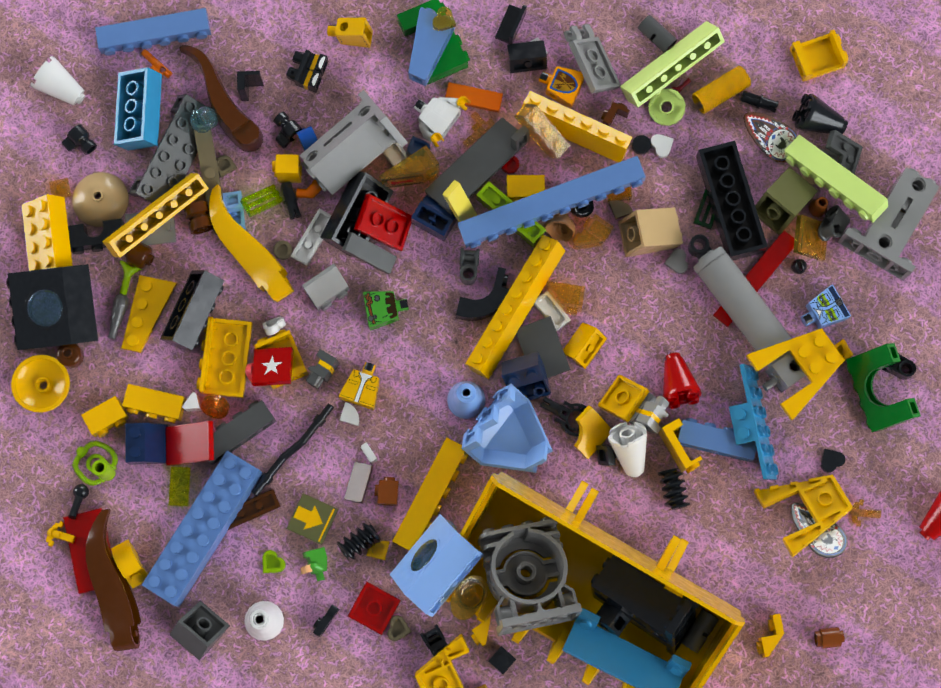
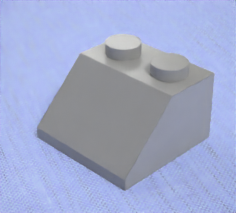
(326, 288)

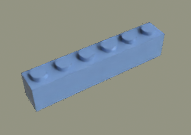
(153, 31)

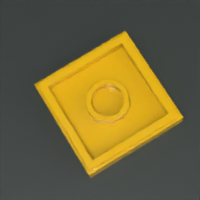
(623, 398)

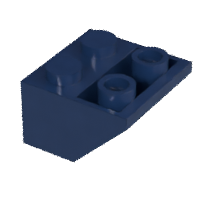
(433, 218)
(527, 375)

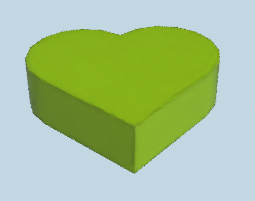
(272, 562)

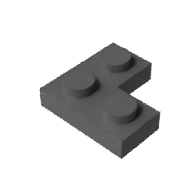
(846, 149)

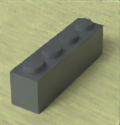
(241, 429)

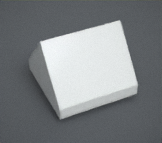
(192, 403)

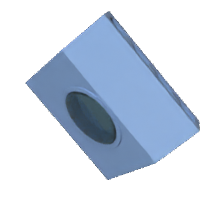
(435, 565)

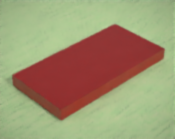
(80, 529)

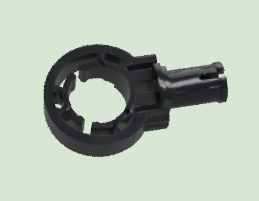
(557, 409)

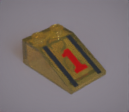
(413, 170)

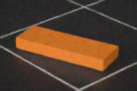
(479, 97)

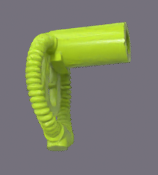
(100, 468)

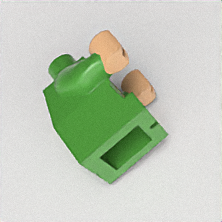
(316, 563)

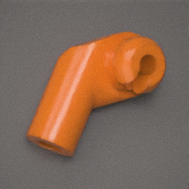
(310, 192)

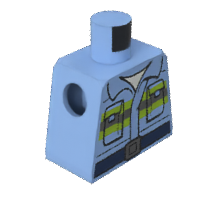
(826, 309)

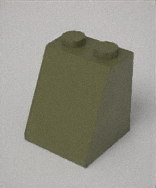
(784, 200)

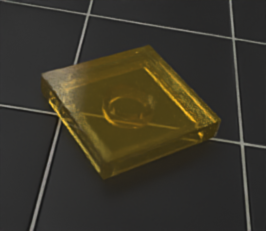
(807, 239)

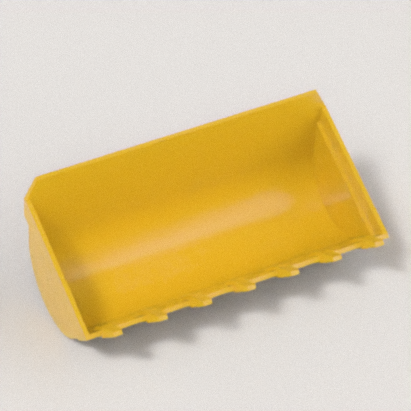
(586, 549)

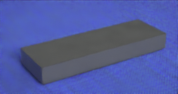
(369, 253)

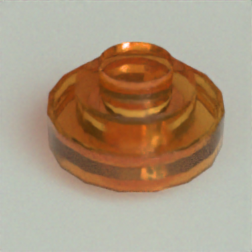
(215, 406)

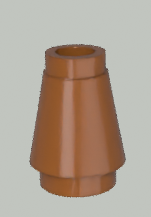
(818, 207)

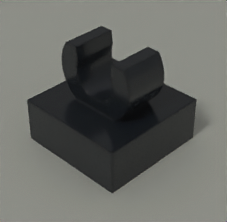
(606, 455)

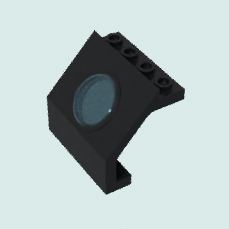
(52, 307)

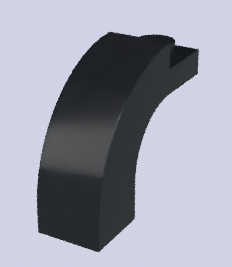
(483, 308)

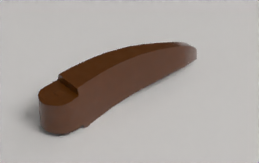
(232, 120)
(113, 592)

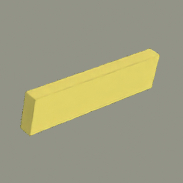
(459, 202)

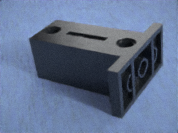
(644, 602)

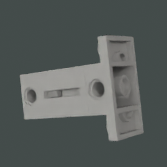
(350, 145)
(893, 228)

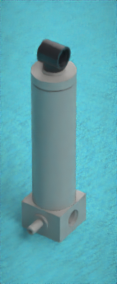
(745, 309)

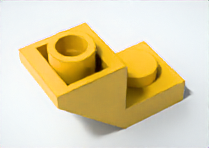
(481, 631)
(767, 644)

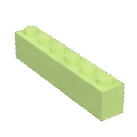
(672, 64)
(836, 179)

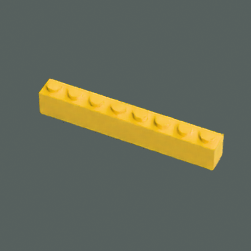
(515, 306)

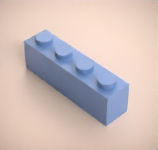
(714, 440)

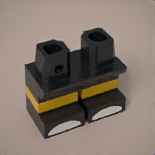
(310, 70)

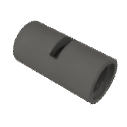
(657, 33)
(700, 630)

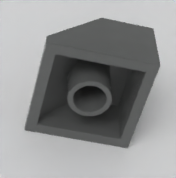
(199, 630)

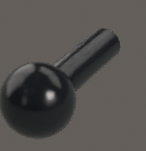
(80, 492)

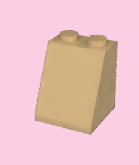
(650, 231)

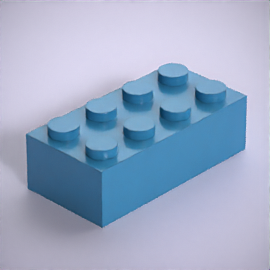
(138, 109)

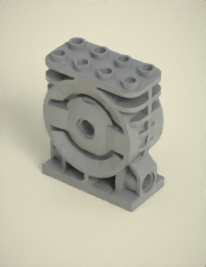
(544, 540)

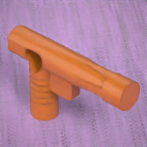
(156, 64)

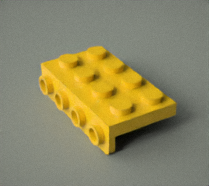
(224, 357)

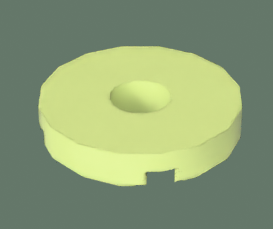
(674, 115)

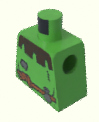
(383, 308)

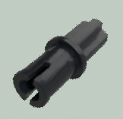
(759, 101)
(290, 200)

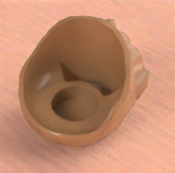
(560, 227)

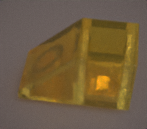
(594, 234)

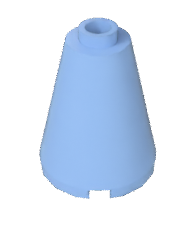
(466, 406)

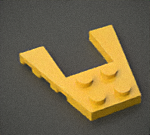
(815, 357)
(822, 499)

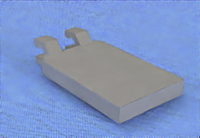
(592, 59)

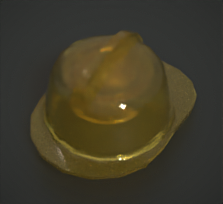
(469, 597)

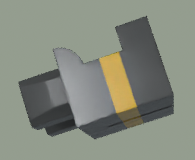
(323, 370)

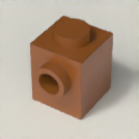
(387, 491)

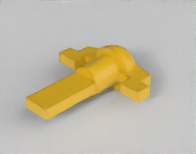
(54, 533)

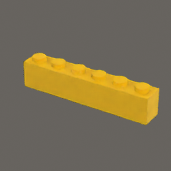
(583, 129)
(155, 215)
(430, 494)

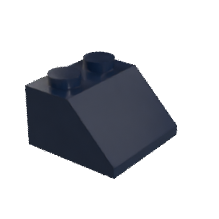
(145, 443)

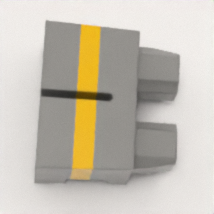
(651, 413)

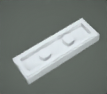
(311, 238)

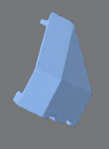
(508, 434)

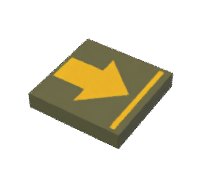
(312, 519)

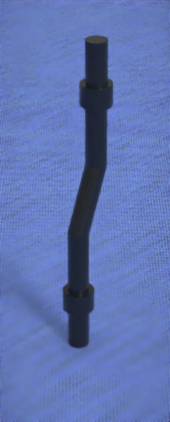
(318, 421)

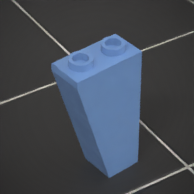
(427, 47)

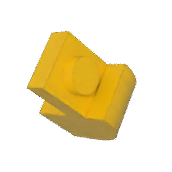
(129, 563)

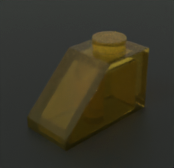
(567, 296)

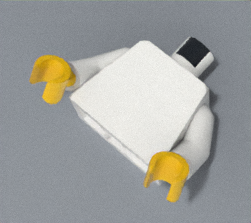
(439, 116)

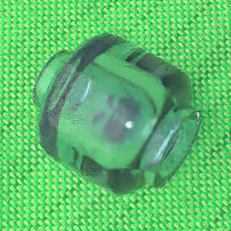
(203, 119)

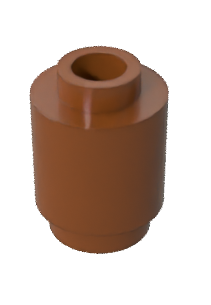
(829, 637)

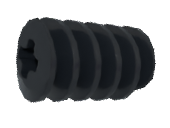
(672, 486)
(358, 541)

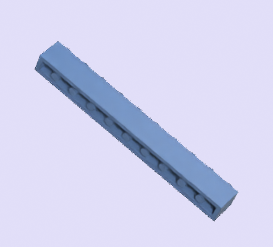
(551, 202)

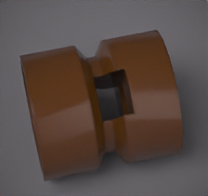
(198, 215)

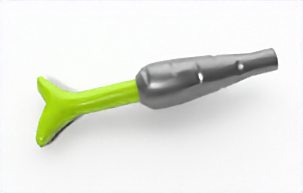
(121, 300)

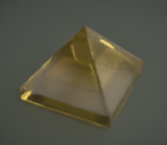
(60, 187)

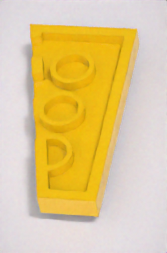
(146, 309)

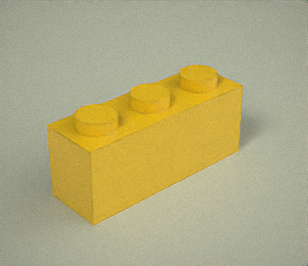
(153, 403)

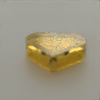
(444, 19)

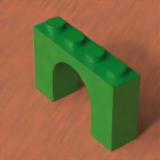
(453, 57)
(863, 369)

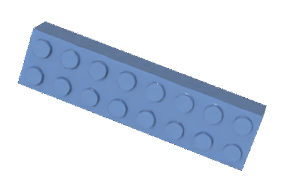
(202, 529)

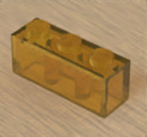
(542, 131)

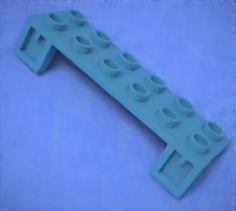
(621, 657)

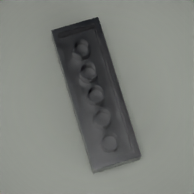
(731, 200)

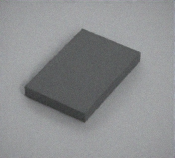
(543, 337)

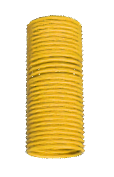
(717, 91)

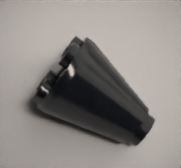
(817, 116)

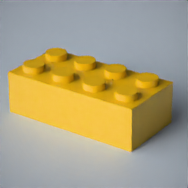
(46, 233)

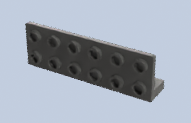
(172, 155)
(480, 161)

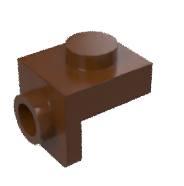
(616, 108)

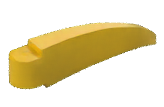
(251, 254)

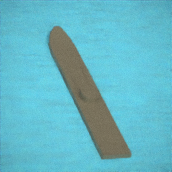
(207, 162)

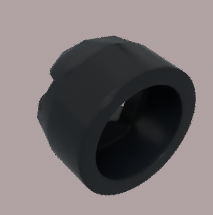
(794, 266)

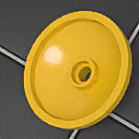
(28, 379)

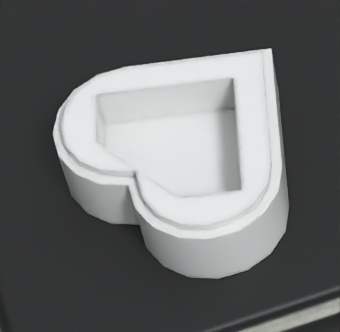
(662, 145)
(274, 325)

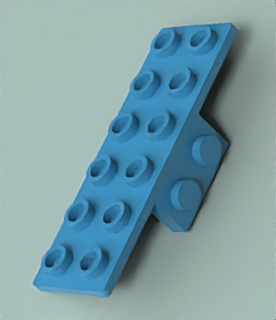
(750, 424)

